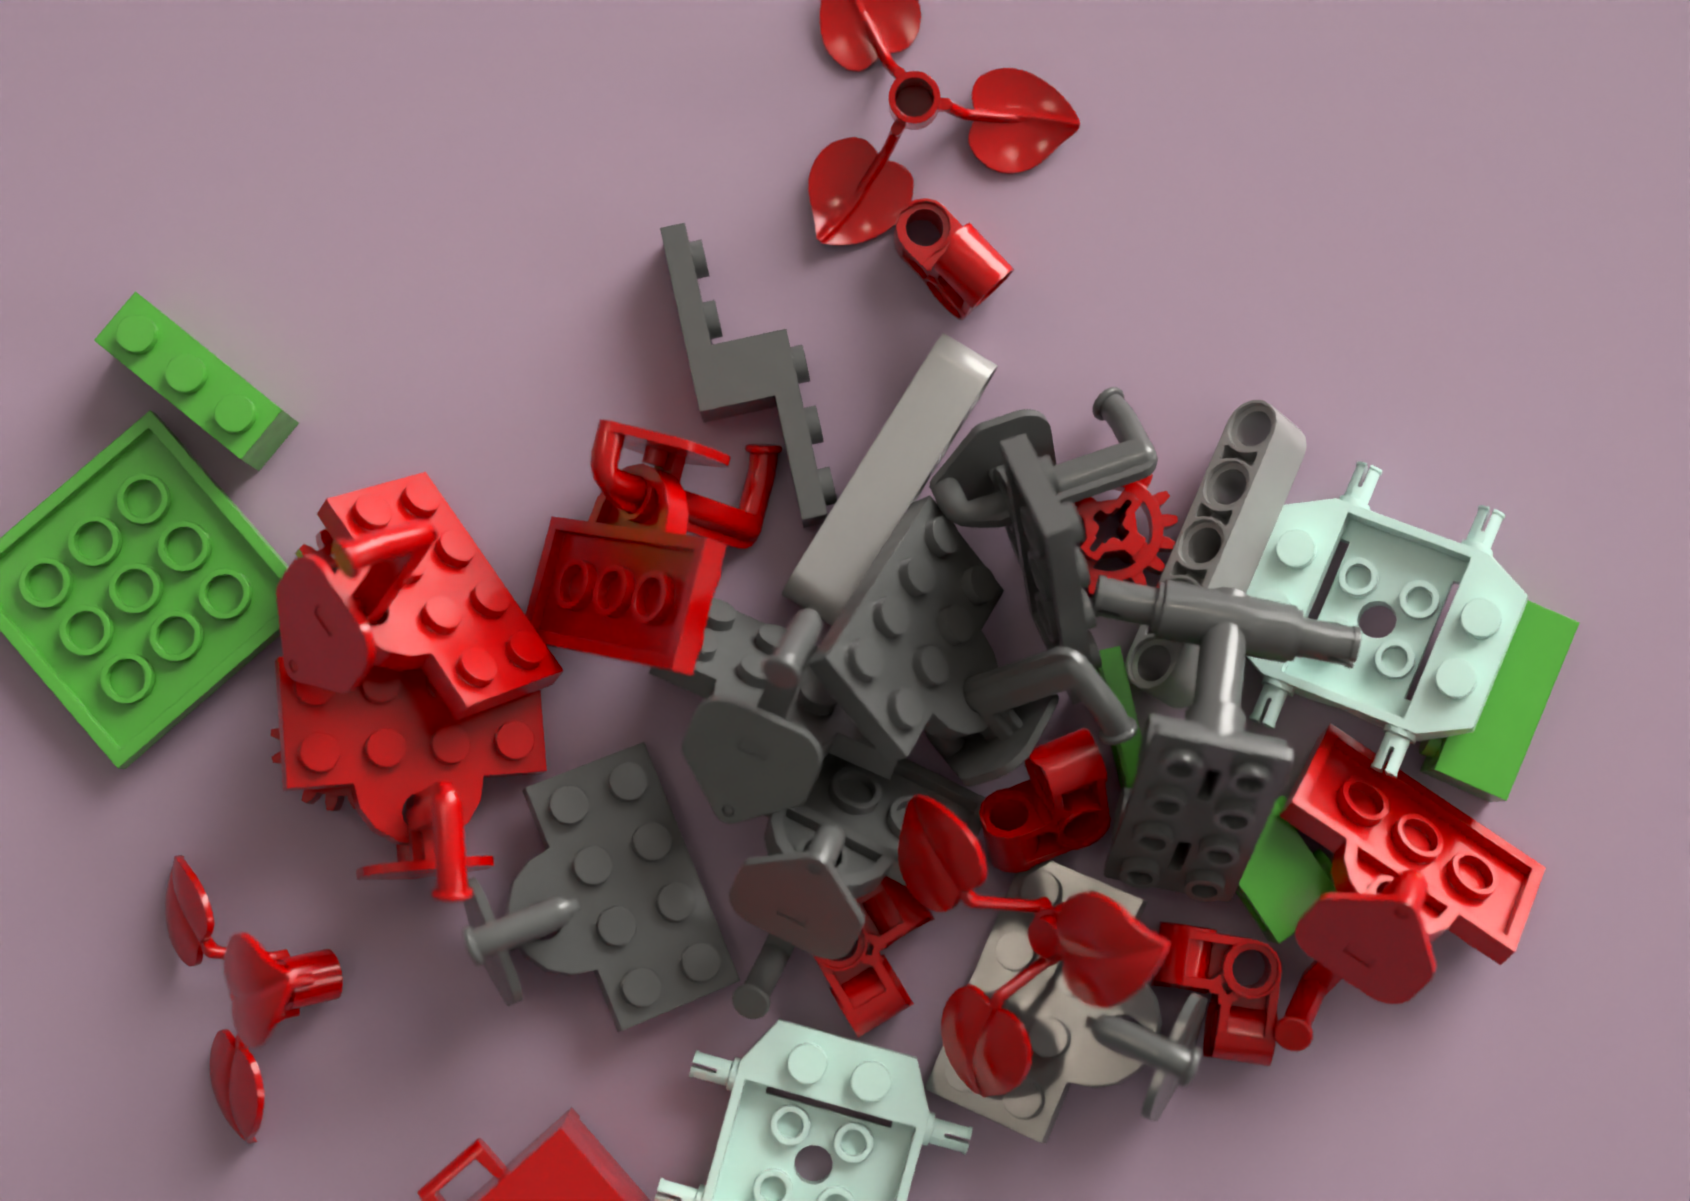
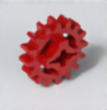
(1133, 545)

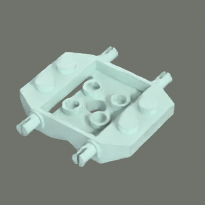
(1412, 577)
(768, 1130)

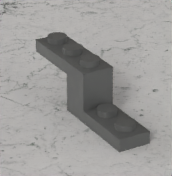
(748, 374)

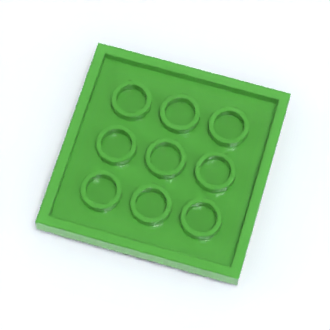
(137, 590)

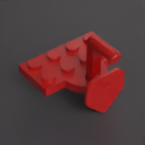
(630, 575)
(428, 590)
(403, 742)
(1401, 879)

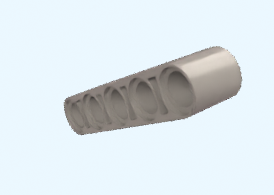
(890, 477)
(1222, 535)

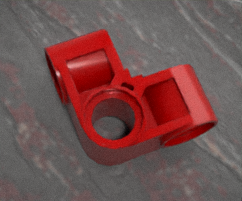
(959, 267)
(1051, 812)
(864, 979)
(1238, 1016)

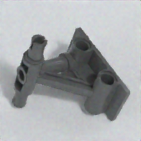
(1203, 779)

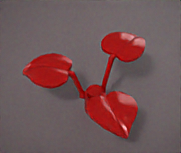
(861, 191)
(1101, 944)
(262, 990)

